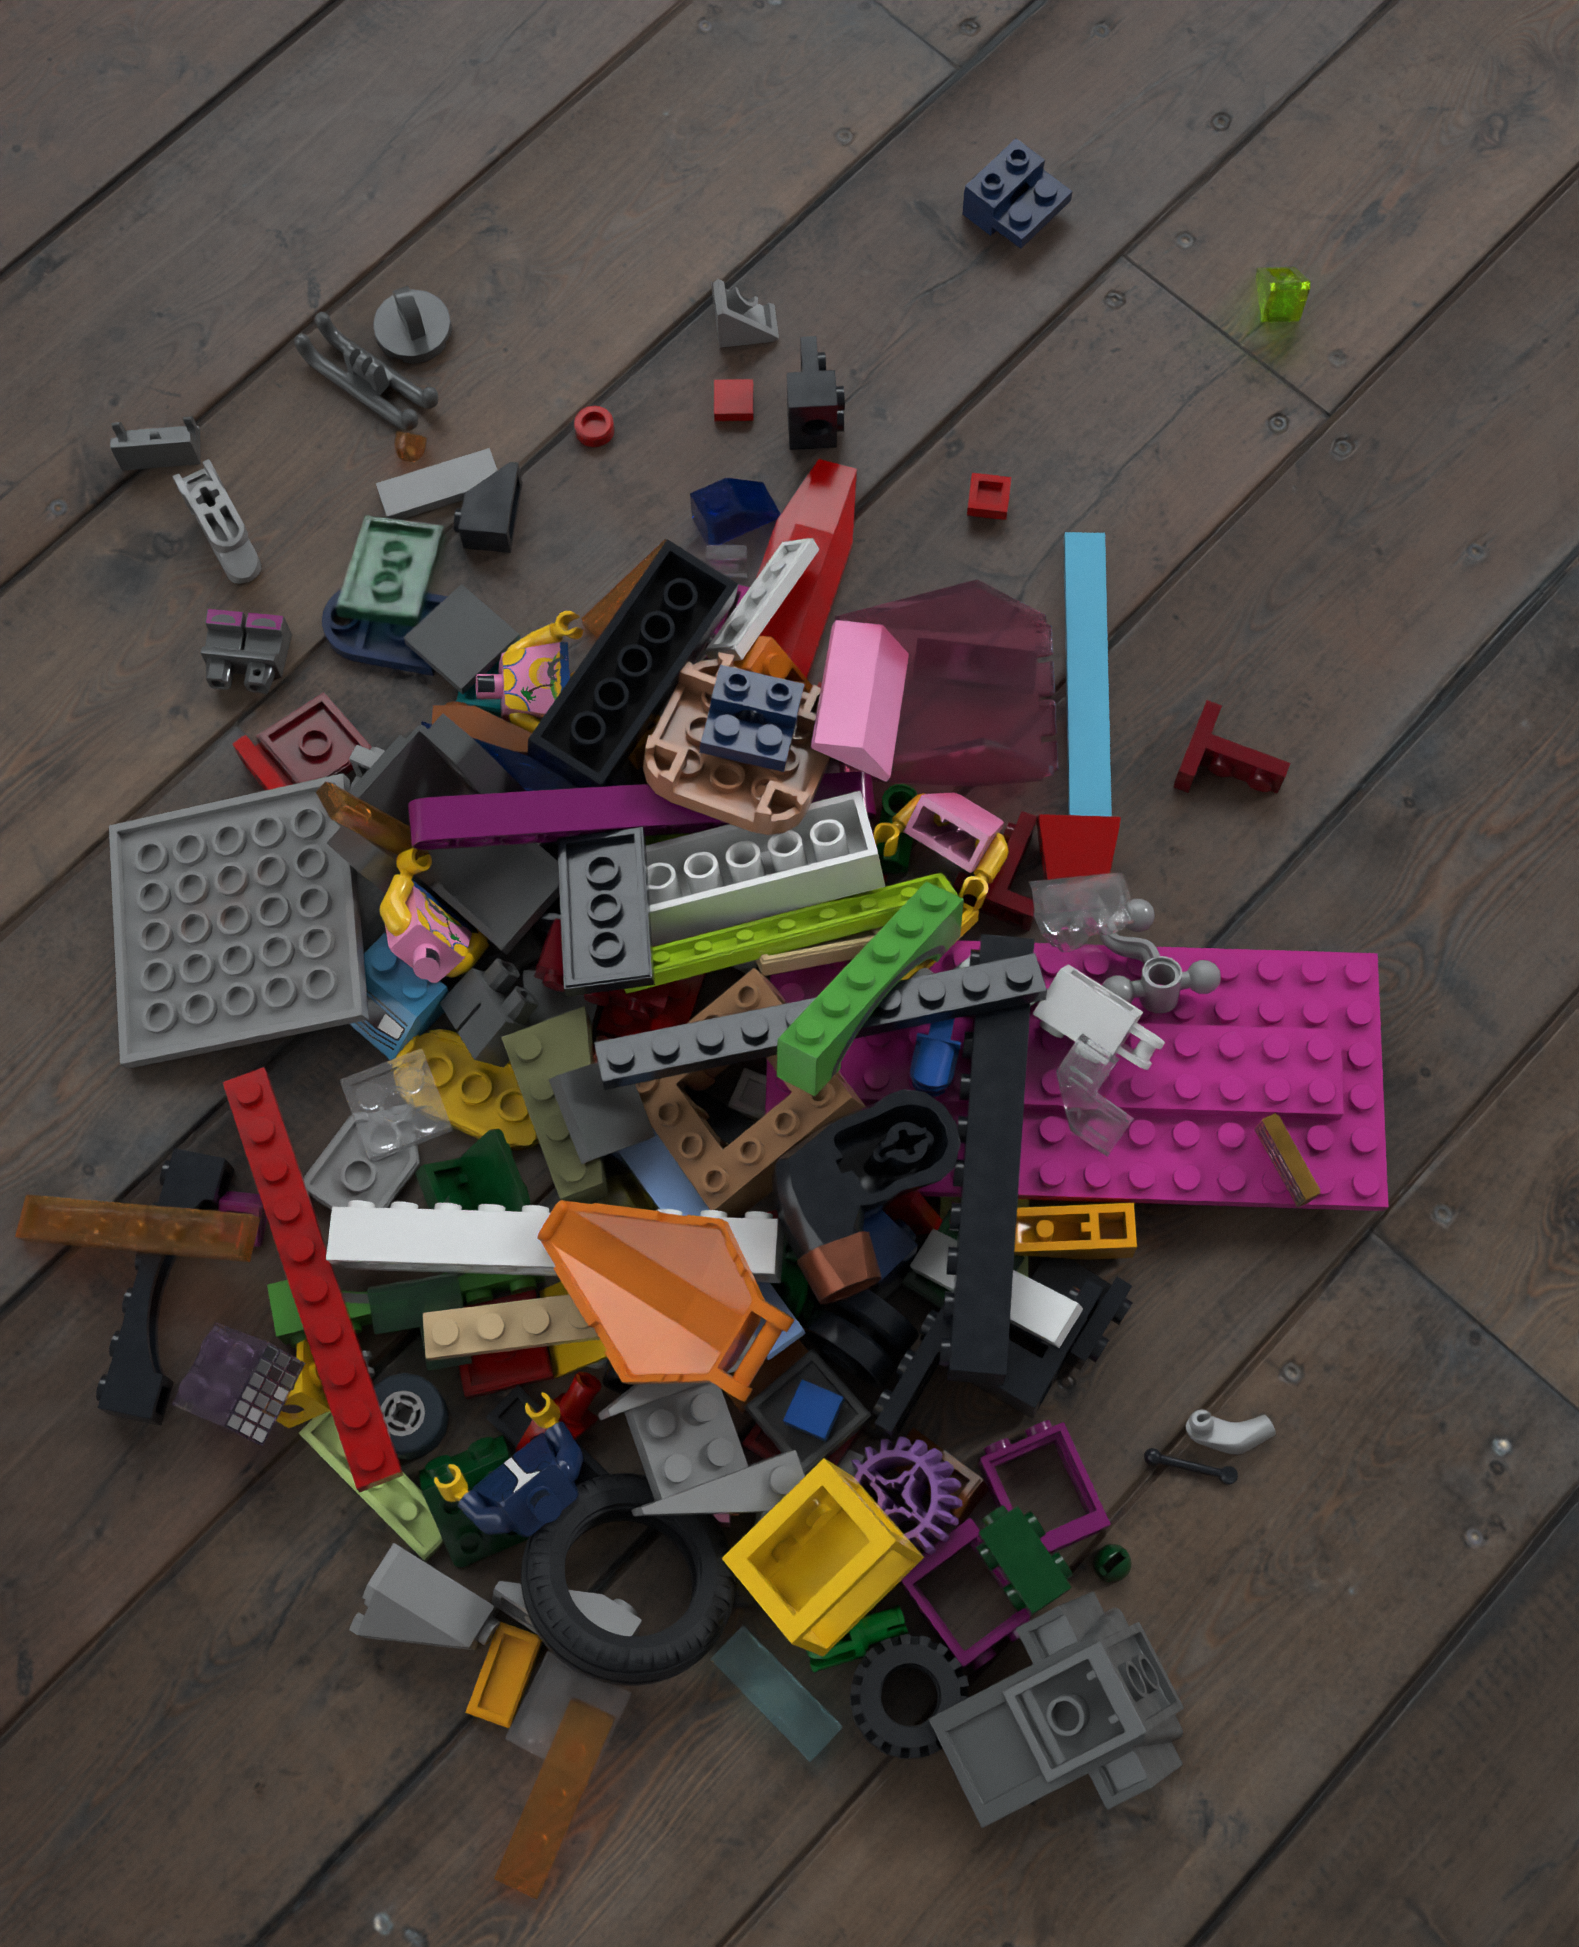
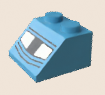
(397, 1001)

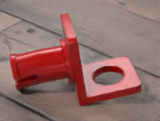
(573, 1408)

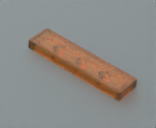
(555, 1798)

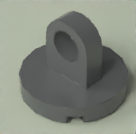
(412, 325)

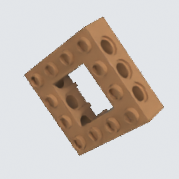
(738, 1173)

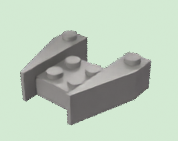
(695, 1452)

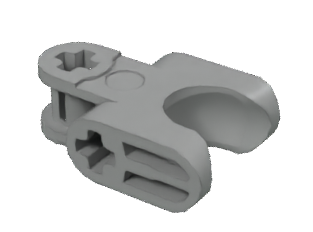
(220, 523)

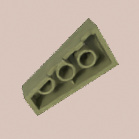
(536, 1057)

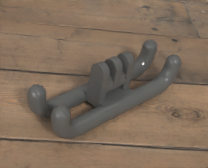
(366, 375)

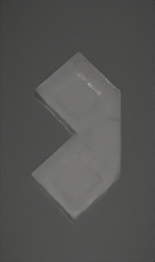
(1087, 1111)

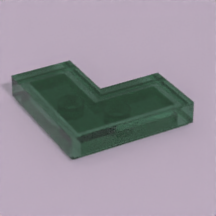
(402, 1303)

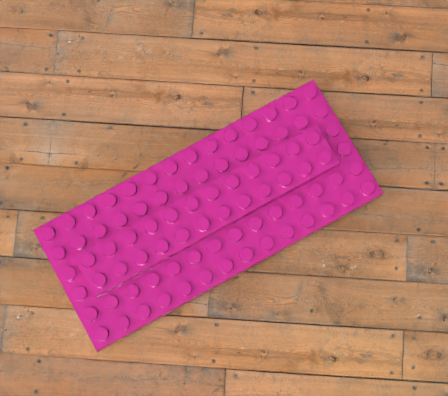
(1273, 1038)

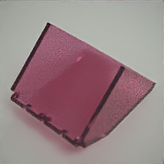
(970, 688)

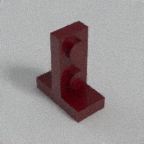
(1228, 758)
(1000, 901)

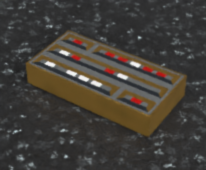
(1287, 1160)

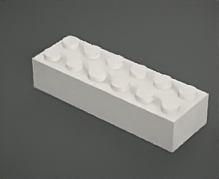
(744, 875)

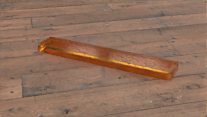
(138, 1228)

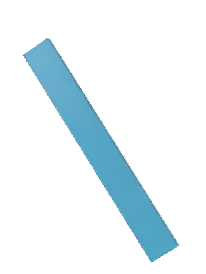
(1087, 675)

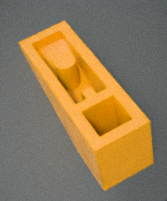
(1077, 1231)

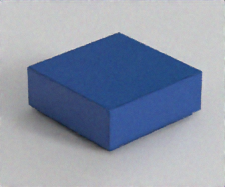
(813, 1410)

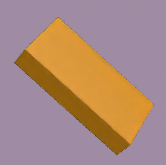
(504, 1675)

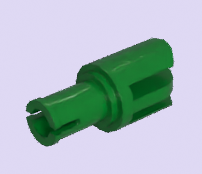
(866, 1632)

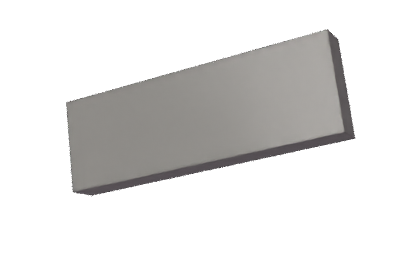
(434, 485)

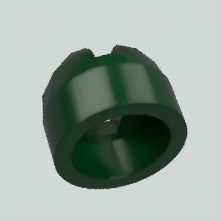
(1120, 1571)

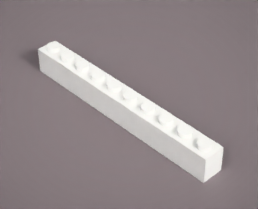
(494, 1239)

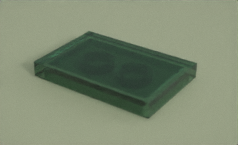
(390, 571)

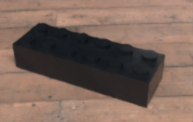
(632, 668)

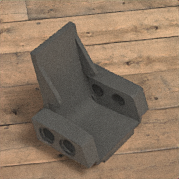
(492, 887)
(1082, 1708)

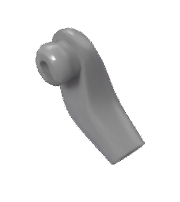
(1228, 1436)

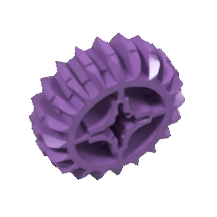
(912, 1486)

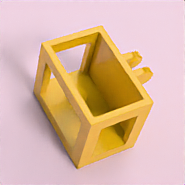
(822, 1558)

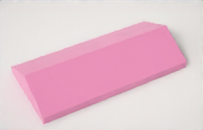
(861, 697)

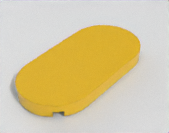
(475, 1092)

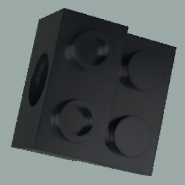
(814, 401)

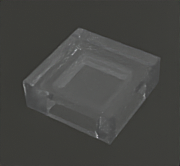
(728, 560)

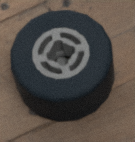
(415, 1430)

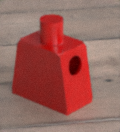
(1076, 844)

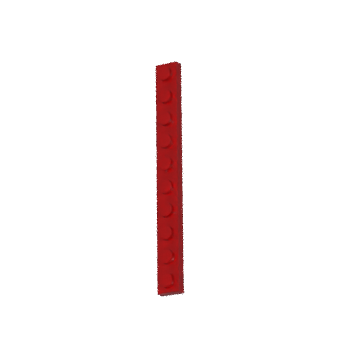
(313, 1281)

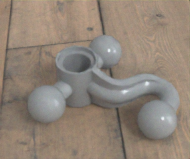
(1201, 976)

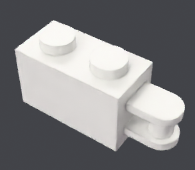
(1084, 1006)

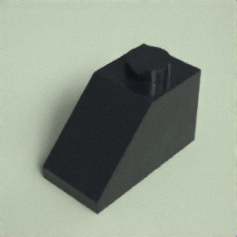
(491, 511)

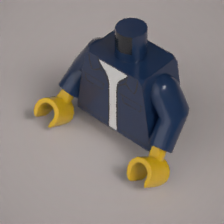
(528, 1486)

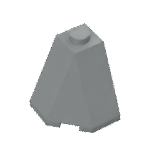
(422, 1606)

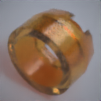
(409, 446)

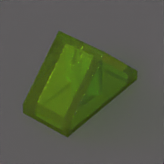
(1281, 293)

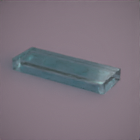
(776, 1693)

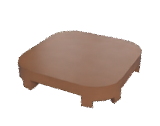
(723, 788)

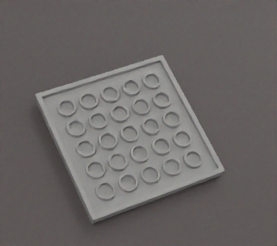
(234, 925)

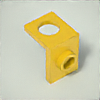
(306, 1393)

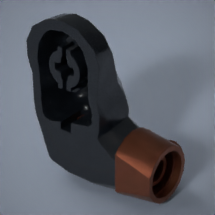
(852, 1173)

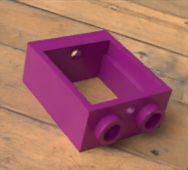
(1038, 1437)
(981, 1651)

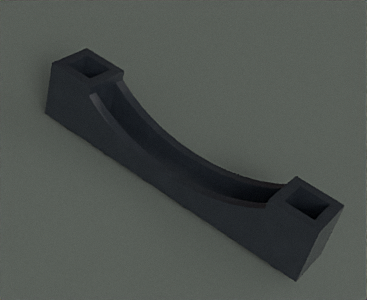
(135, 1378)

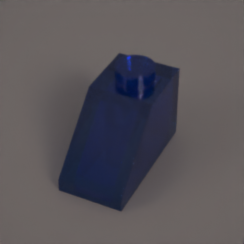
(731, 509)

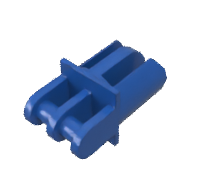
(934, 1059)

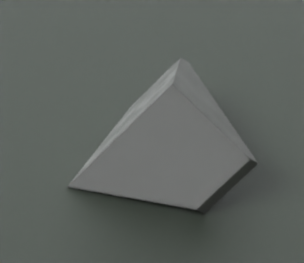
(741, 319)

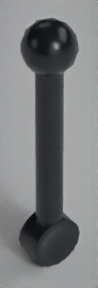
(1227, 1475)

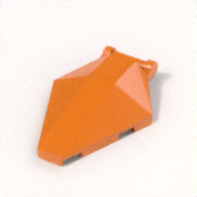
(663, 1293)

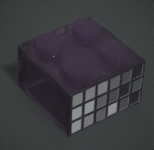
(238, 1383)

